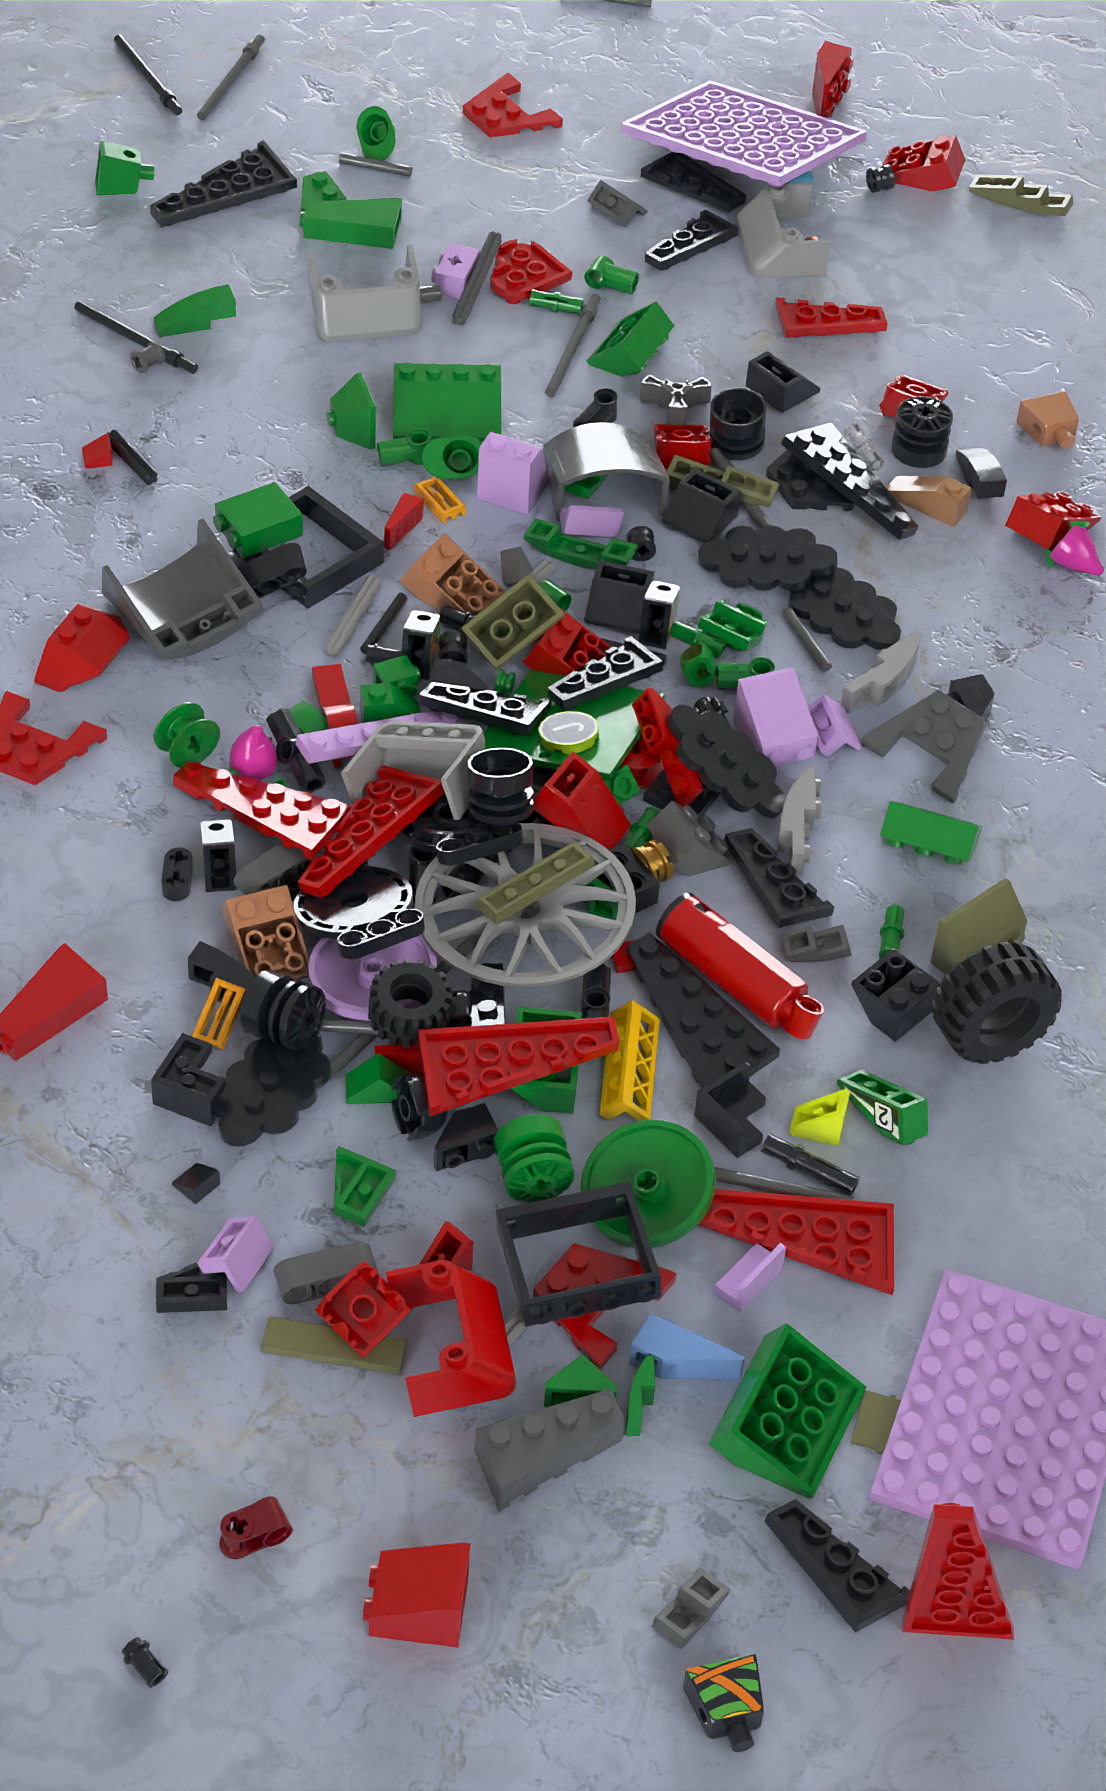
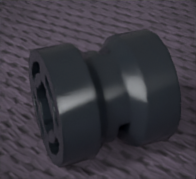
(453, 646)

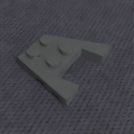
(941, 729)

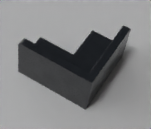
(183, 1085)
(724, 1110)

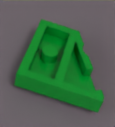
(318, 188)
(359, 1185)

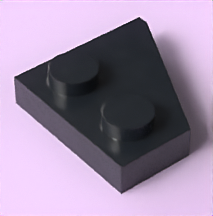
(191, 1291)

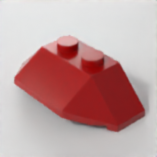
(81, 648)

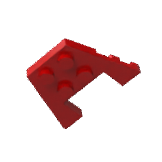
(500, 116)
(35, 754)
(585, 1267)

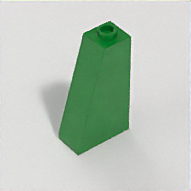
(354, 221)

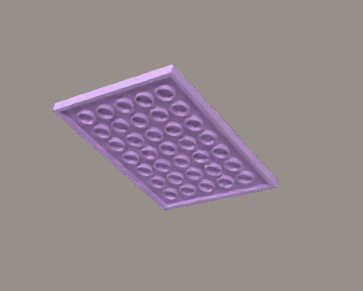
(744, 133)
(1003, 1419)

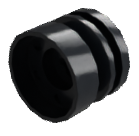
(738, 423)
(922, 432)
(500, 786)
(283, 1010)

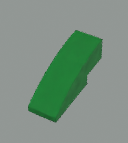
(196, 311)

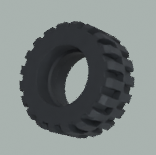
(996, 1002)

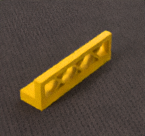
(620, 1066)

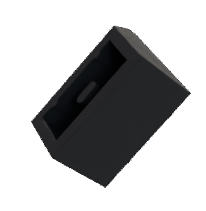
(778, 382)
(702, 506)
(617, 596)
(895, 994)

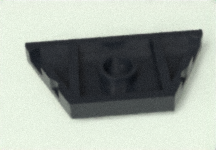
(802, 486)

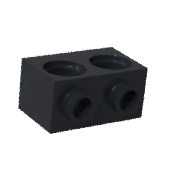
(643, 881)

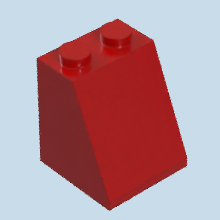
(419, 1594)

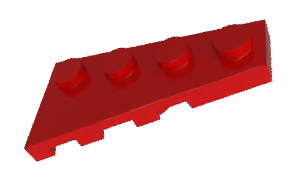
(816, 320)

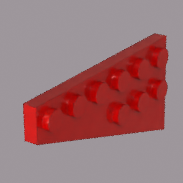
(268, 808)
(369, 824)
(488, 1059)
(956, 1581)

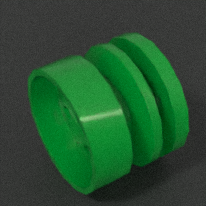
(534, 1158)

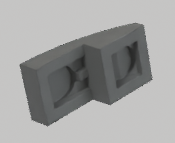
(824, 945)
(691, 1608)

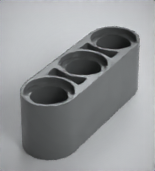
(271, 869)
(317, 1273)

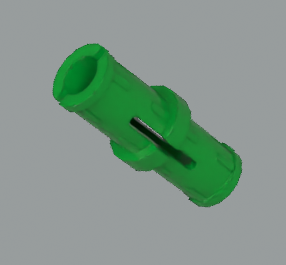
(556, 302)

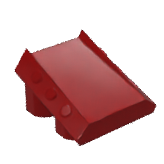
(905, 388)
(682, 440)
(363, 1308)

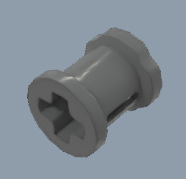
(147, 357)

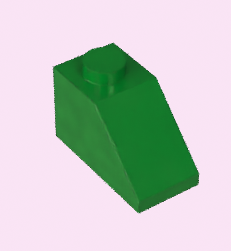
(385, 702)

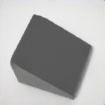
(514, 565)

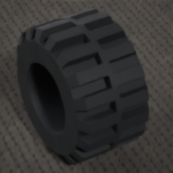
(413, 982)

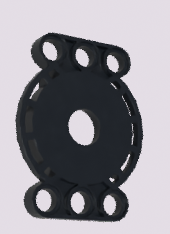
(459, 839)
(371, 926)

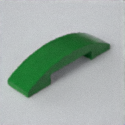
(576, 551)

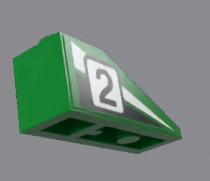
(887, 1106)

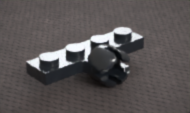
(480, 1005)

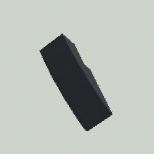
(982, 472)
(209, 963)

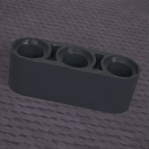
(274, 569)

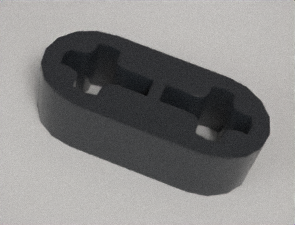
(181, 874)

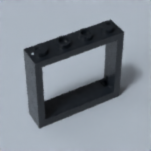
(366, 548)
(569, 1212)

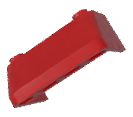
(472, 1369)

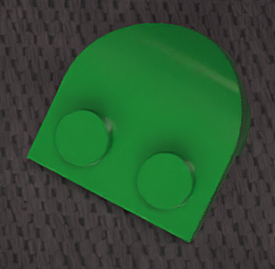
(737, 625)

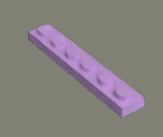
(349, 739)

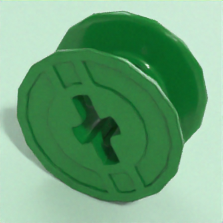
(186, 734)

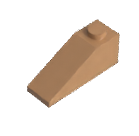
(934, 496)

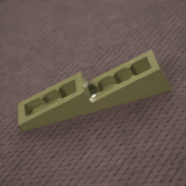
(753, 488)

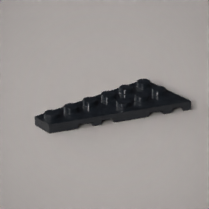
(228, 185)
(838, 464)
(698, 1019)

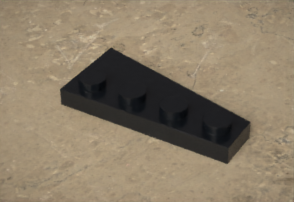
(693, 180)
(696, 238)
(613, 672)
(485, 707)
(775, 882)
(847, 1580)

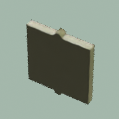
(875, 1421)

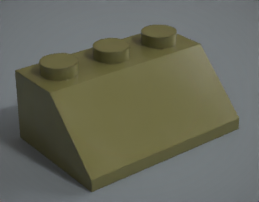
(512, 622)
(981, 922)

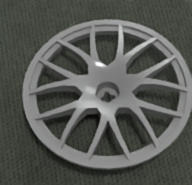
(540, 916)

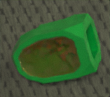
(698, 665)

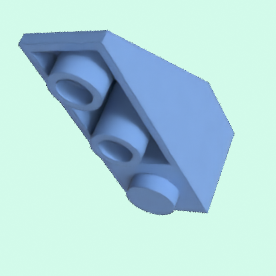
(683, 1353)

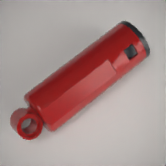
(739, 966)

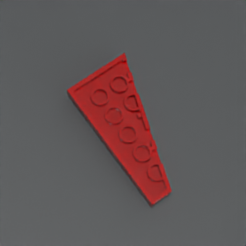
(825, 1233)

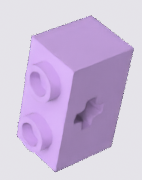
(454, 269)

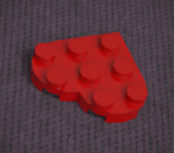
(526, 268)

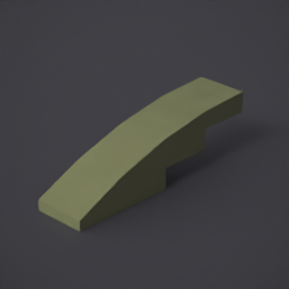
(1013, 193)

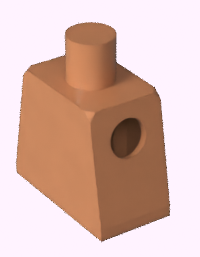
(1049, 419)

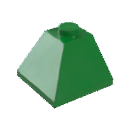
(354, 413)

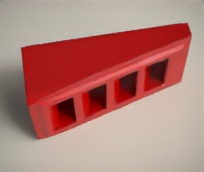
(403, 519)

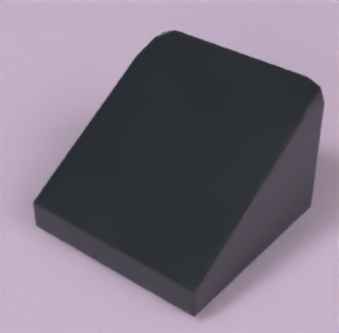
(197, 1182)

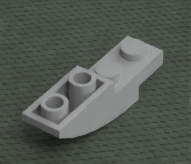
(890, 673)
(799, 817)

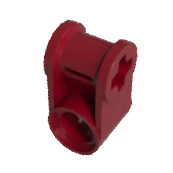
(255, 1526)

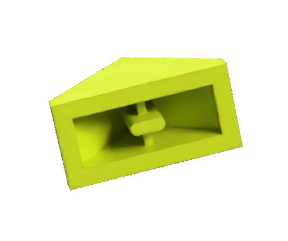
(821, 1118)

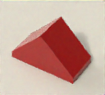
(451, 1246)

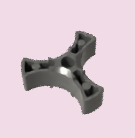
(676, 396)

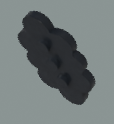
(767, 558)
(847, 611)
(726, 761)
(269, 1090)

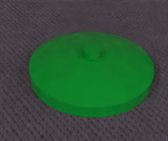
(667, 1175)

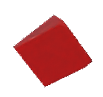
(97, 453)

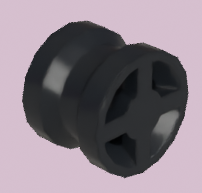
(880, 178)
(644, 538)

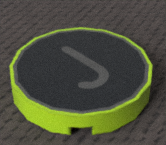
(568, 732)

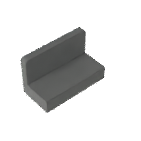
(614, 203)

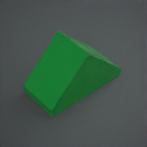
(372, 1081)
(576, 1381)

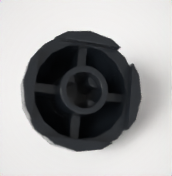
(411, 1107)

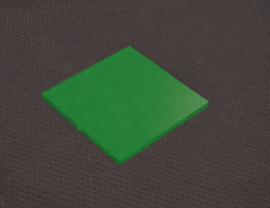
(612, 711)

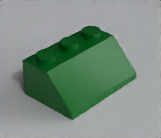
(633, 341)
(930, 832)
(557, 1090)

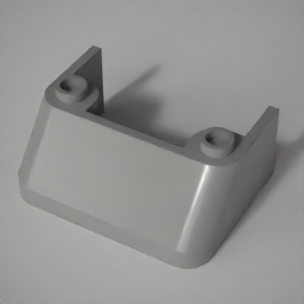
(779, 251)
(366, 311)
(419, 748)

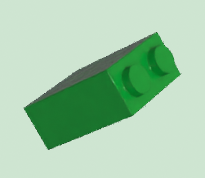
(258, 519)

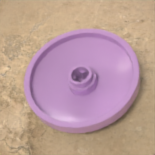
(349, 981)

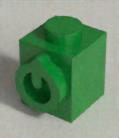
(399, 673)
(622, 785)

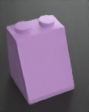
(511, 473)
(776, 716)

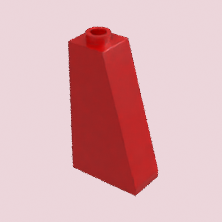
(50, 1002)

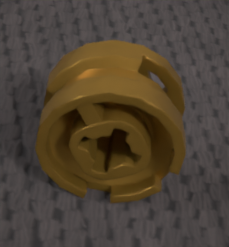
(655, 859)

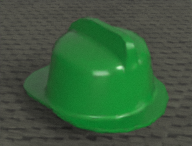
(376, 133)
(452, 457)

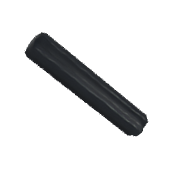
(132, 457)

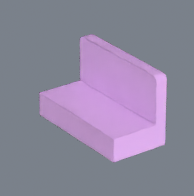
(591, 520)
(832, 726)
(238, 1251)
(750, 1275)

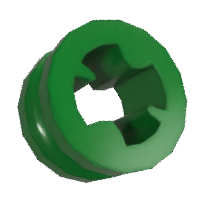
(505, 683)

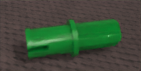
(691, 636)
(639, 831)
(892, 929)

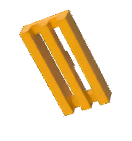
(435, 501)
(230, 1018)

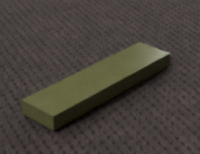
(535, 882)
(325, 1345)

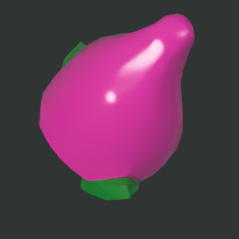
(1076, 551)
(253, 754)

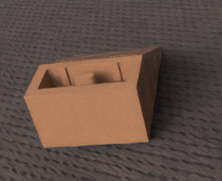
(451, 578)
(267, 933)

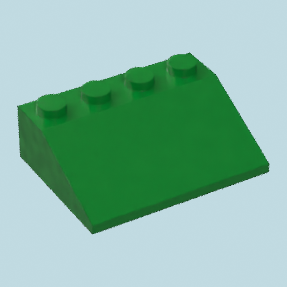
(447, 399)
(788, 1412)

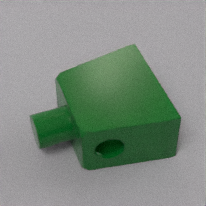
(120, 169)

